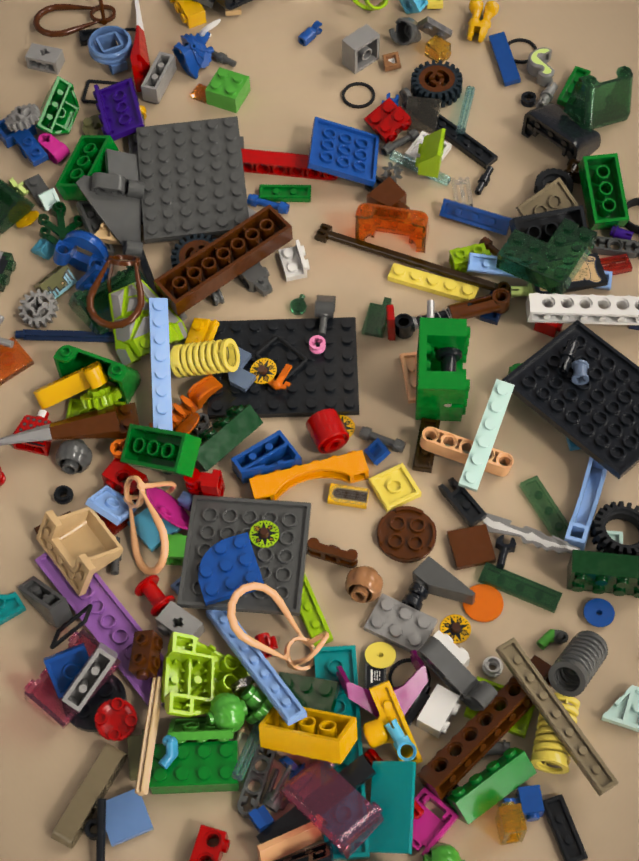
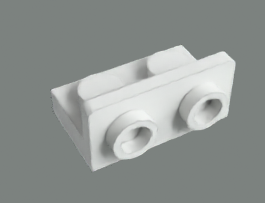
(293, 262)

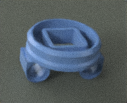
(104, 49)

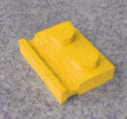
(202, 330)

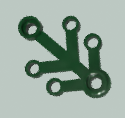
(58, 211)

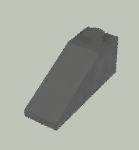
(441, 582)
(46, 601)

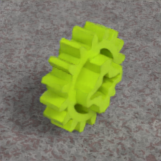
(100, 397)

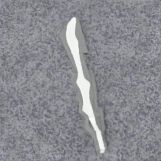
(528, 535)

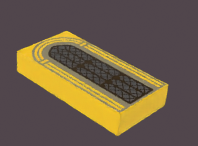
(348, 496)

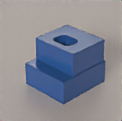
(261, 818)

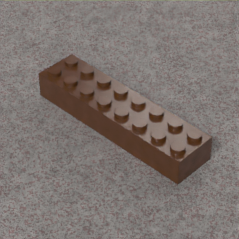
(223, 259)

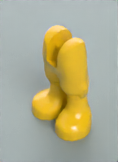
(481, 26)

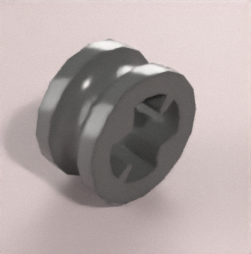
(217, 297)

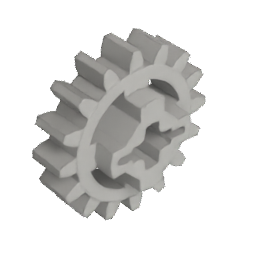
(22, 117)
(42, 314)

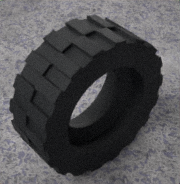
(549, 176)

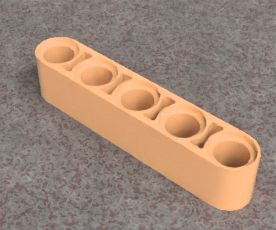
(456, 453)

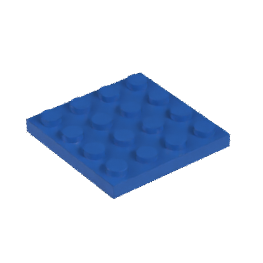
(343, 151)

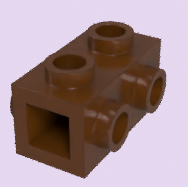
(145, 654)

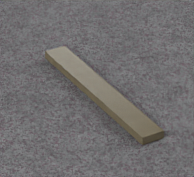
(557, 717)

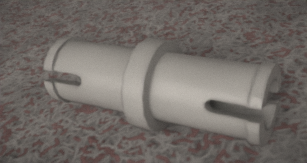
(547, 95)

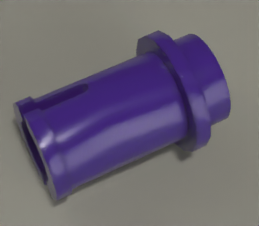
(620, 233)

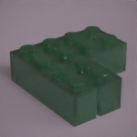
(551, 263)

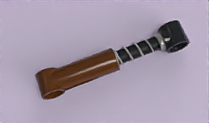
(496, 302)

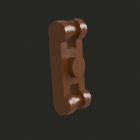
(332, 553)

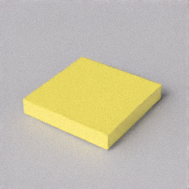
(394, 487)

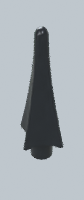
(418, 704)

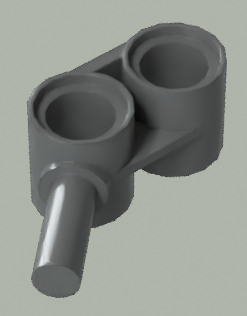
(324, 310)

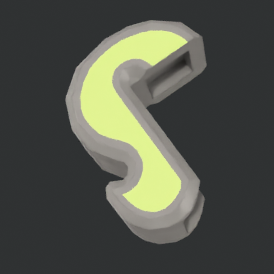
(538, 66)

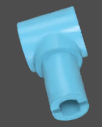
(400, 739)

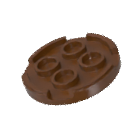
(406, 534)

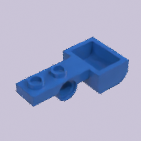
(26, 141)

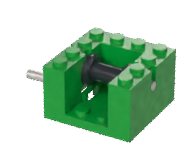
(440, 372)

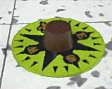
(264, 534)

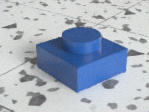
(377, 451)

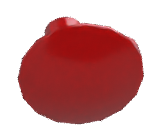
(115, 719)

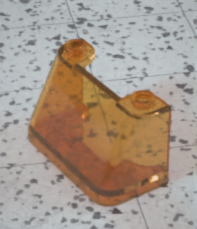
(392, 220)

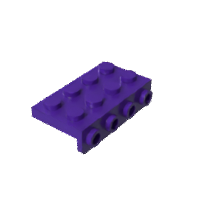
(118, 109)

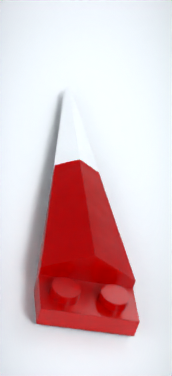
(139, 53)

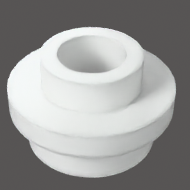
(492, 660)

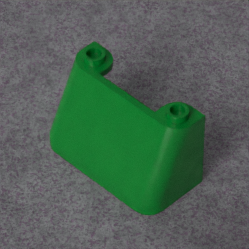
(70, 359)

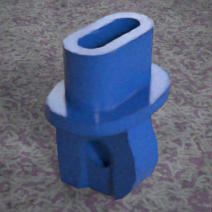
(286, 761)

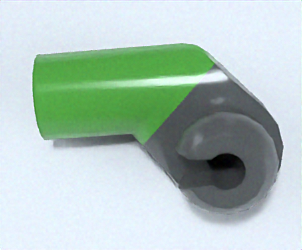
(552, 636)

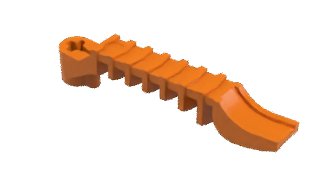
(196, 398)

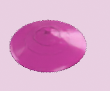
(168, 507)

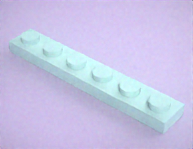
(486, 435)

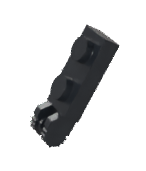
(463, 503)

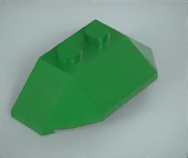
(58, 108)

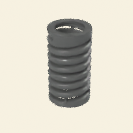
(578, 663)

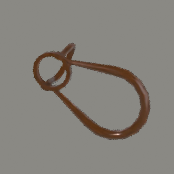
(65, 32)

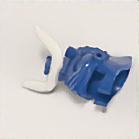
(194, 51)

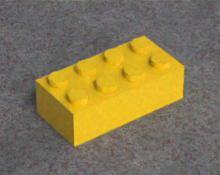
(318, 736)

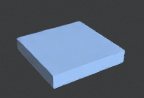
(109, 505)

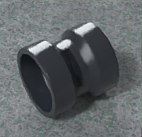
(416, 595)

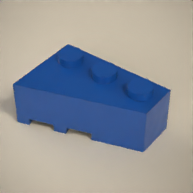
(265, 457)

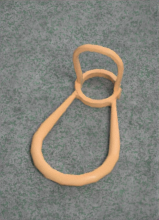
(156, 518)
(231, 609)

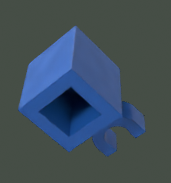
(530, 800)

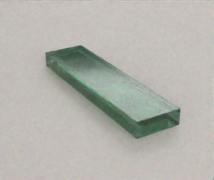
(545, 507)
(520, 587)

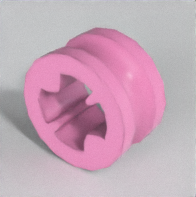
(317, 339)

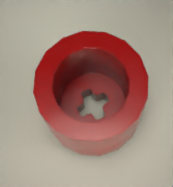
(327, 431)

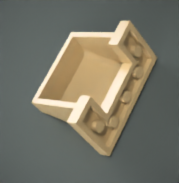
(78, 545)

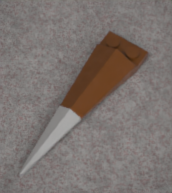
(105, 423)

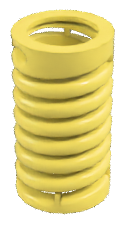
(204, 358)
(547, 746)

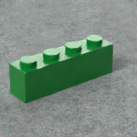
(491, 785)

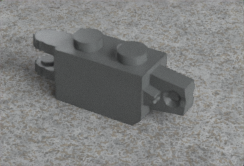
(256, 280)

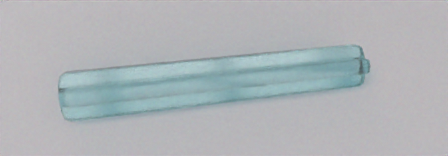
(465, 110)
(410, 163)
(247, 753)

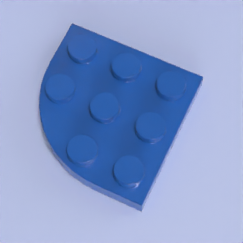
(227, 567)

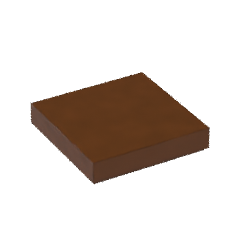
(471, 546)

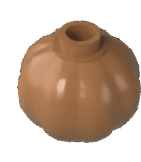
(364, 584)

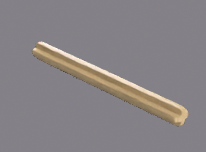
(149, 737)

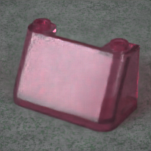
(333, 805)

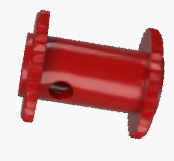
(149, 588)

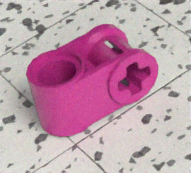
(54, 148)

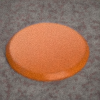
(188, 424)
(487, 603)

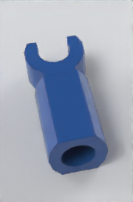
(310, 33)

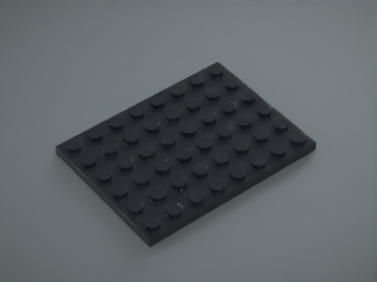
(320, 384)
(595, 415)

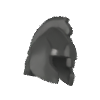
(405, 32)

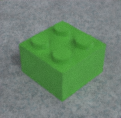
(227, 90)

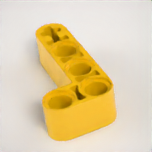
(71, 384)

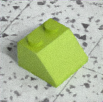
(431, 154)

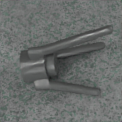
(273, 797)

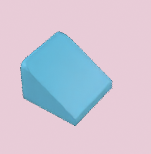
(43, 249)

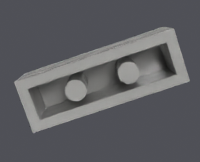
(158, 77)
(89, 677)

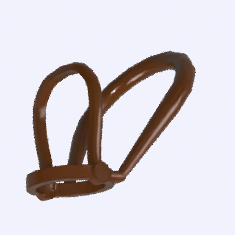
(115, 260)

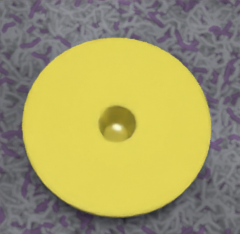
(380, 655)

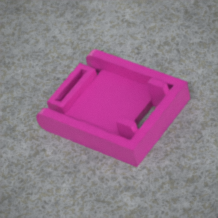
(429, 828)

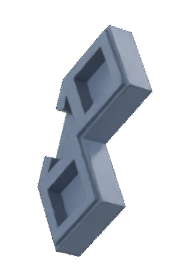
(241, 378)

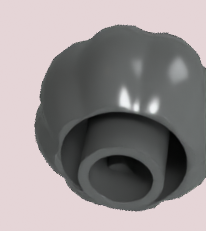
(73, 453)

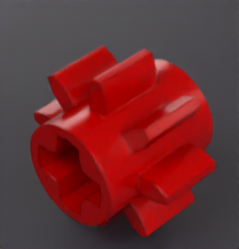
(268, 641)

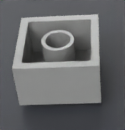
(360, 48)

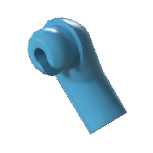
(171, 751)

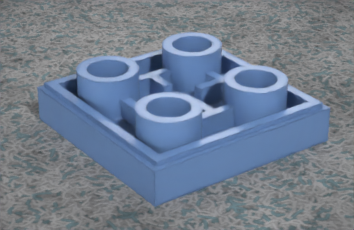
(126, 817)

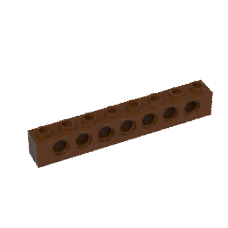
(478, 735)

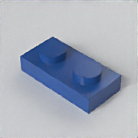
(88, 278)

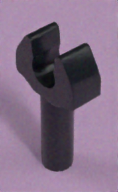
(504, 550)

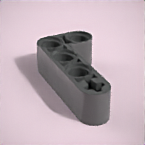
(456, 676)

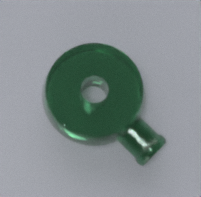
(298, 305)

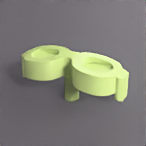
(19, 187)

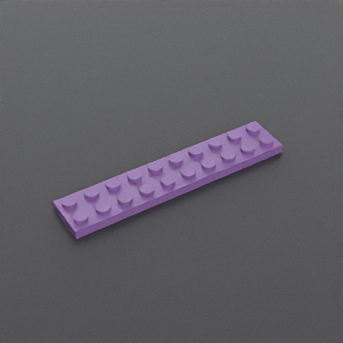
(107, 620)

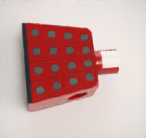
(31, 422)

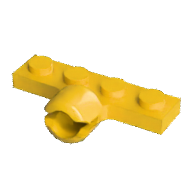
(388, 710)

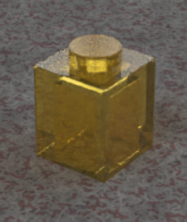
(438, 49)

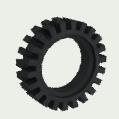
(599, 528)

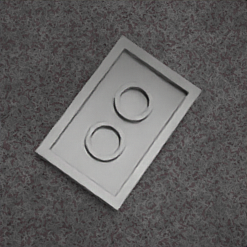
(400, 624)

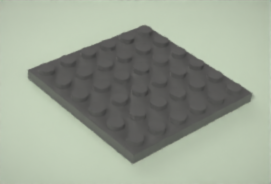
(280, 565)

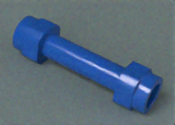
(254, 200)

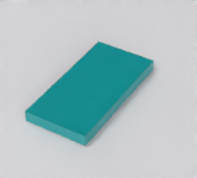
(395, 793)

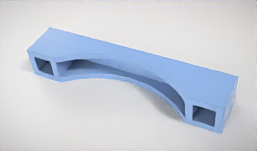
(586, 505)

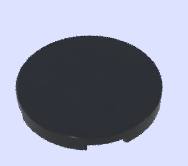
(111, 689)

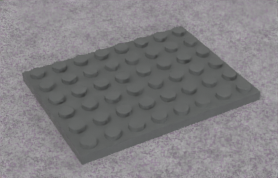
(191, 179)

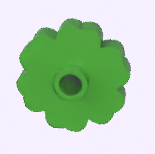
(256, 703)

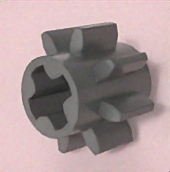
(397, 171)

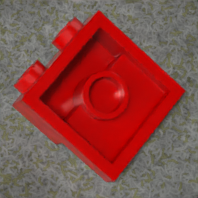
(388, 121)

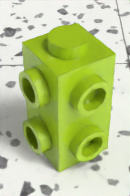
(459, 256)

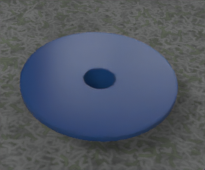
(599, 612)

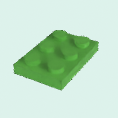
(197, 729)

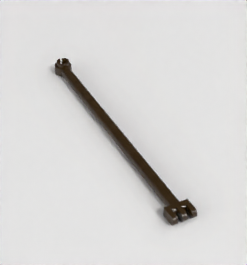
(326, 232)

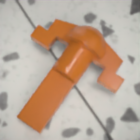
(277, 384)

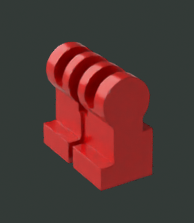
(205, 483)

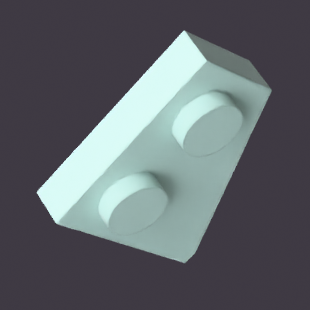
(625, 710)

